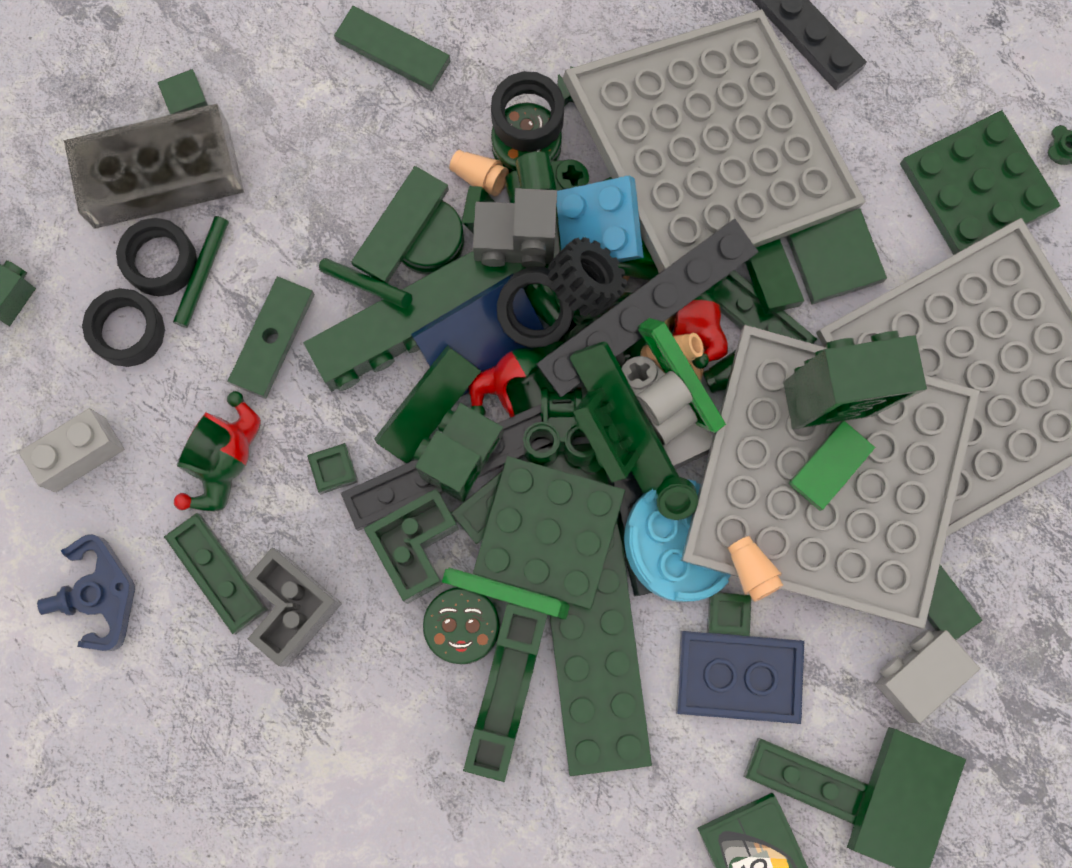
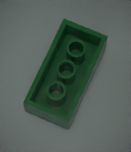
(854, 380)

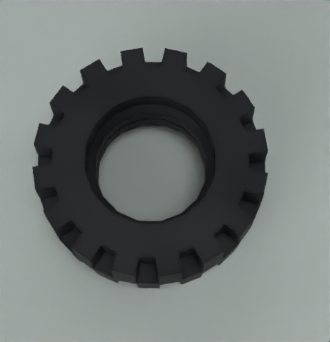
(587, 277)

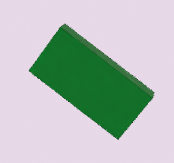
(831, 465)

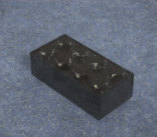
(153, 166)

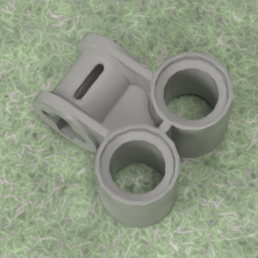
(661, 397)

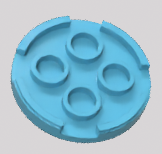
(655, 554)

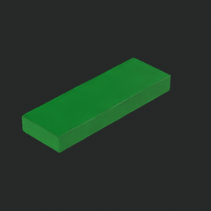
(672, 359)
(506, 593)

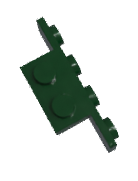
(617, 421)

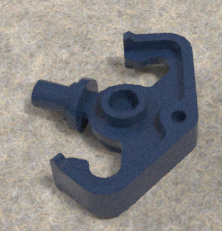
(103, 592)

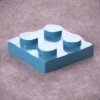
(602, 213)

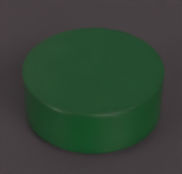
(676, 498)

